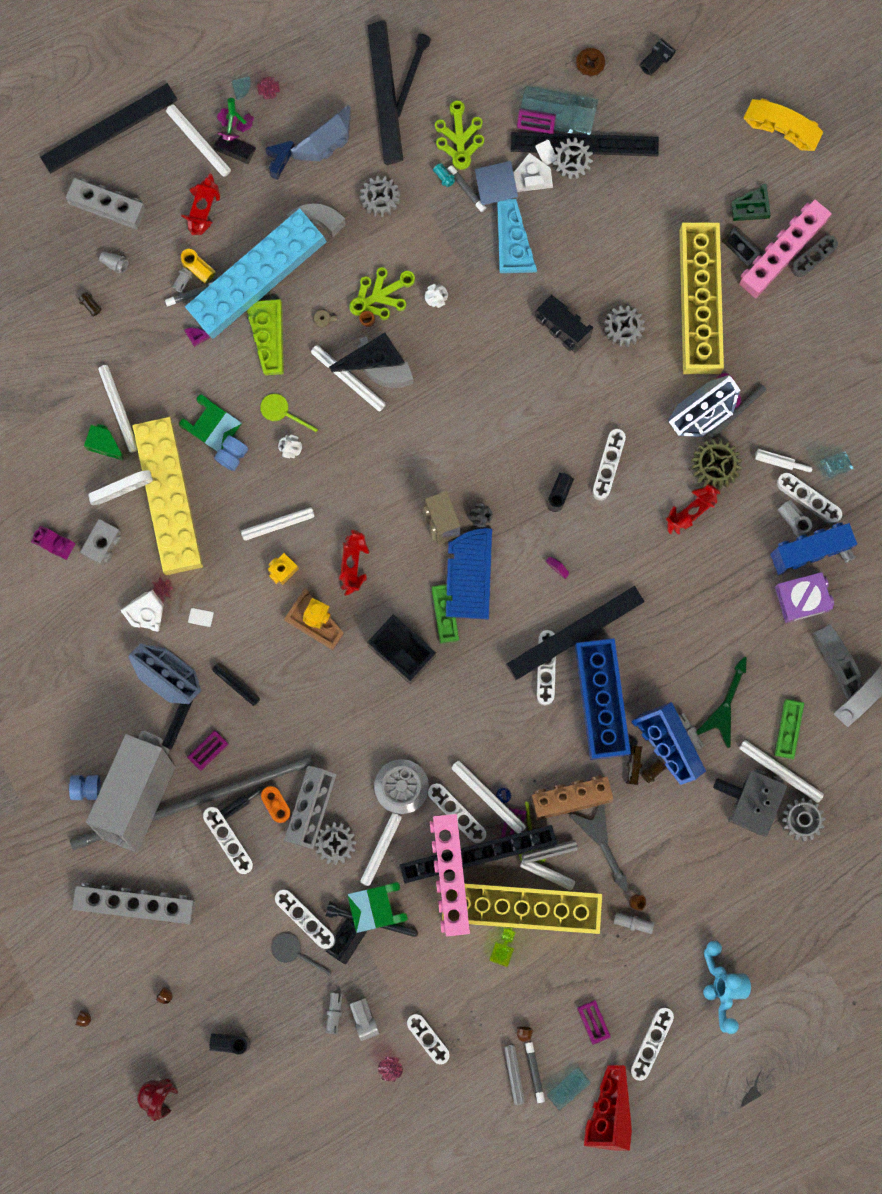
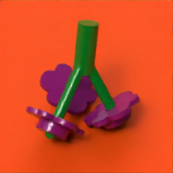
(229, 117)

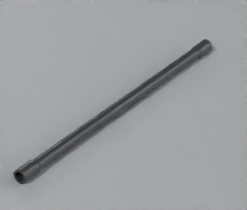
(296, 765)

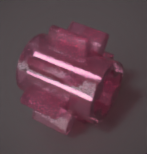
(268, 87)
(160, 583)
(390, 1069)

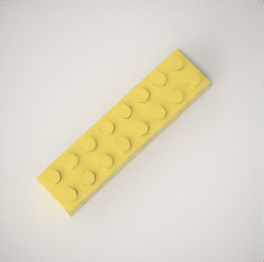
(701, 298)
(168, 496)
(530, 908)

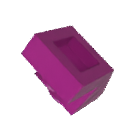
(53, 542)

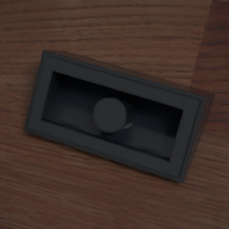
(235, 149)
(742, 246)
(346, 942)

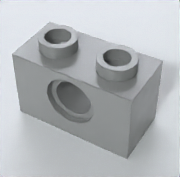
(101, 531)

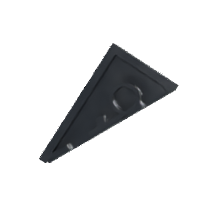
(375, 354)

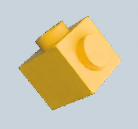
(282, 569)
(316, 614)

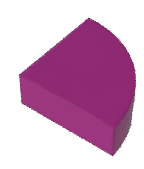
(196, 335)
(558, 567)

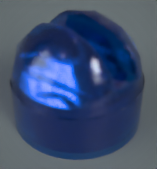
(508, 795)

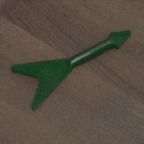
(722, 715)

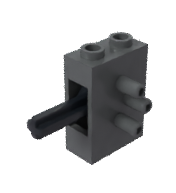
(756, 801)

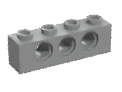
(131, 217)
(310, 807)

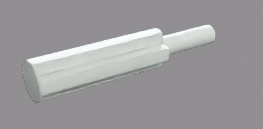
(779, 460)

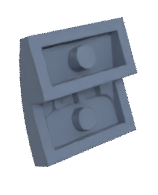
(496, 183)

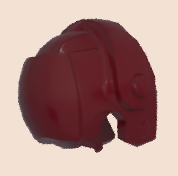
(152, 1095)

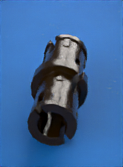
(634, 765)

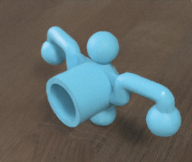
(726, 988)

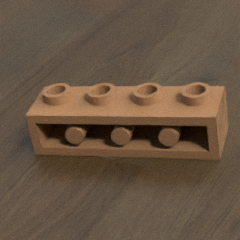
(572, 798)

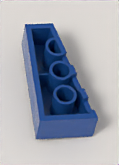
(813, 548)
(671, 742)

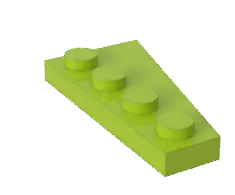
(267, 329)

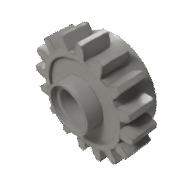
(792, 819)

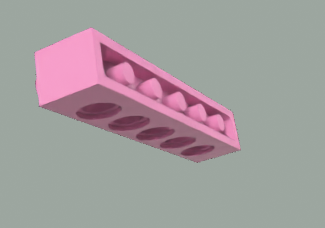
(756, 285)
(450, 823)

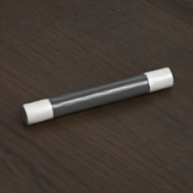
(466, 188)
(186, 295)
(534, 1072)

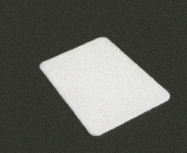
(546, 152)
(200, 617)

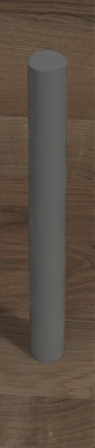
(737, 411)

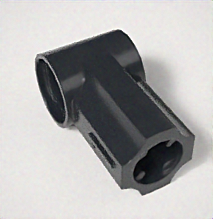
(660, 54)
(560, 491)
(227, 1043)

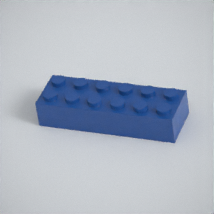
(602, 699)

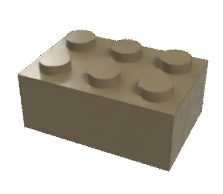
(441, 517)

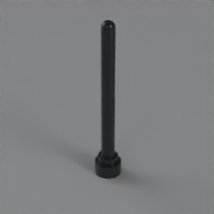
(422, 42)
(334, 910)

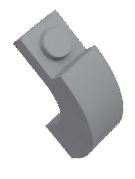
(323, 217)
(388, 376)
(861, 699)

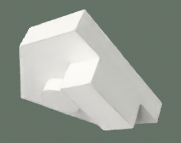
(532, 175)
(145, 611)

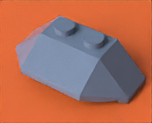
(325, 139)
(705, 408)
(165, 674)

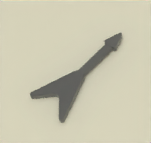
(597, 831)

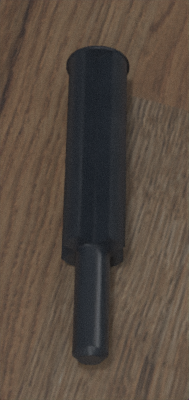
(237, 805)

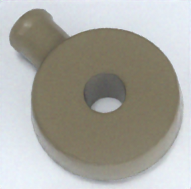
(327, 318)

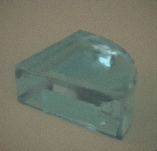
(241, 87)

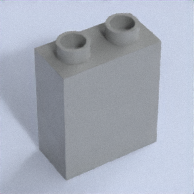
(132, 791)

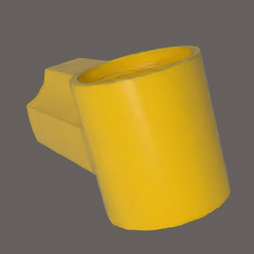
(198, 266)

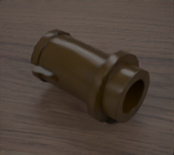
(87, 300)
(651, 773)

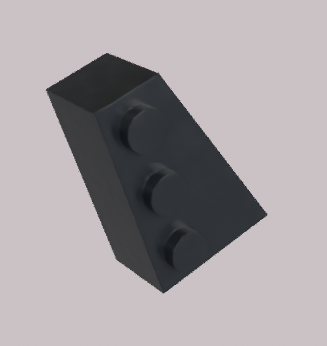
(563, 324)

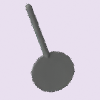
(287, 948)

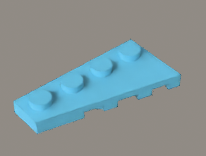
(514, 249)

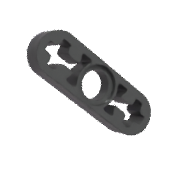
(823, 255)

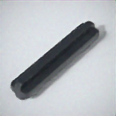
(235, 684)
(176, 725)

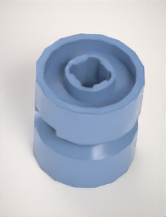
(231, 453)
(84, 787)

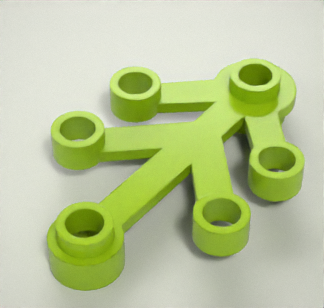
(459, 138)
(380, 295)

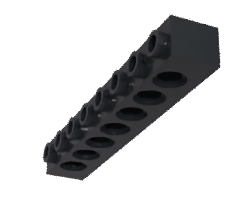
(482, 853)

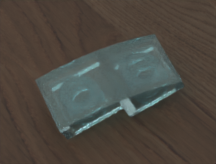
(568, 1088)

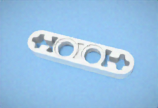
(607, 464)
(120, 487)
(807, 501)
(550, 668)
(460, 810)
(230, 838)
(302, 921)
(654, 1045)

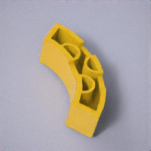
(796, 128)

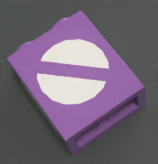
(804, 597)

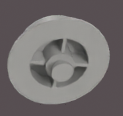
(401, 786)

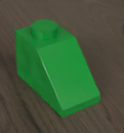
(102, 442)

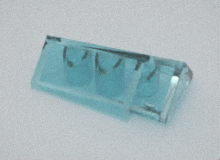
(571, 110)

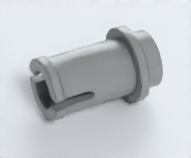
(182, 280)

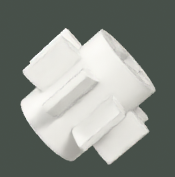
(436, 295)
(290, 446)

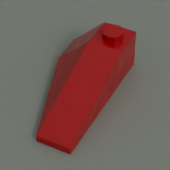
(611, 1119)

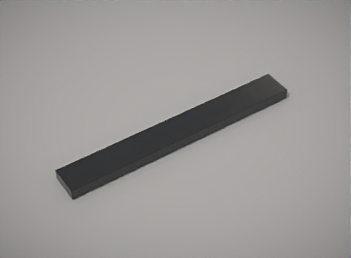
(385, 92)
(108, 128)
(597, 143)
(575, 633)

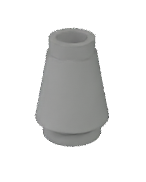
(115, 262)

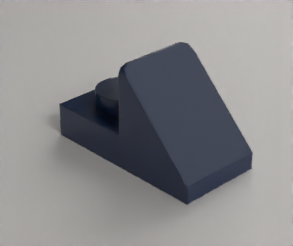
(282, 154)

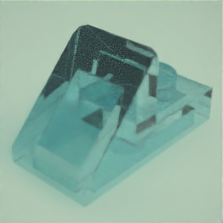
(835, 465)

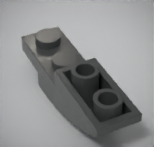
(839, 659)

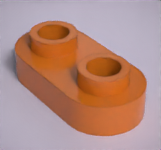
(276, 804)

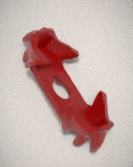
(198, 219)
(705, 499)
(352, 547)

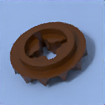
(592, 55)

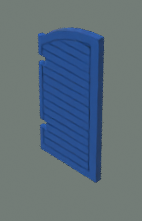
(469, 575)

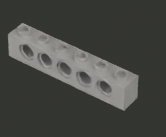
(83, 902)

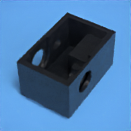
(401, 649)

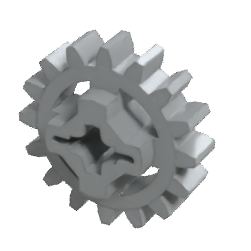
(565, 163)
(380, 204)
(630, 330)
(326, 844)

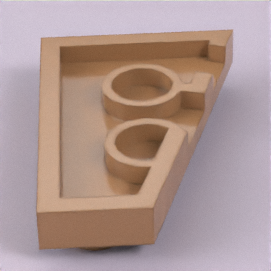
(328, 634)

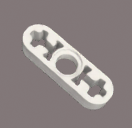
(423, 1023)

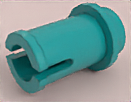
(446, 178)

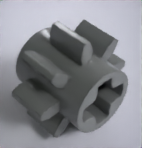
(480, 515)

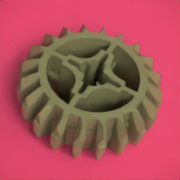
(713, 456)

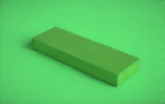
(446, 625)
(789, 729)

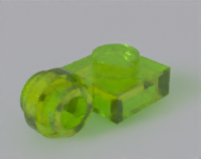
(501, 952)

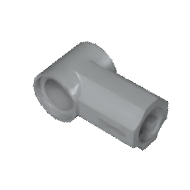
(793, 517)
(365, 1023)

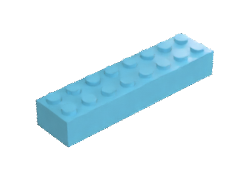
(256, 273)

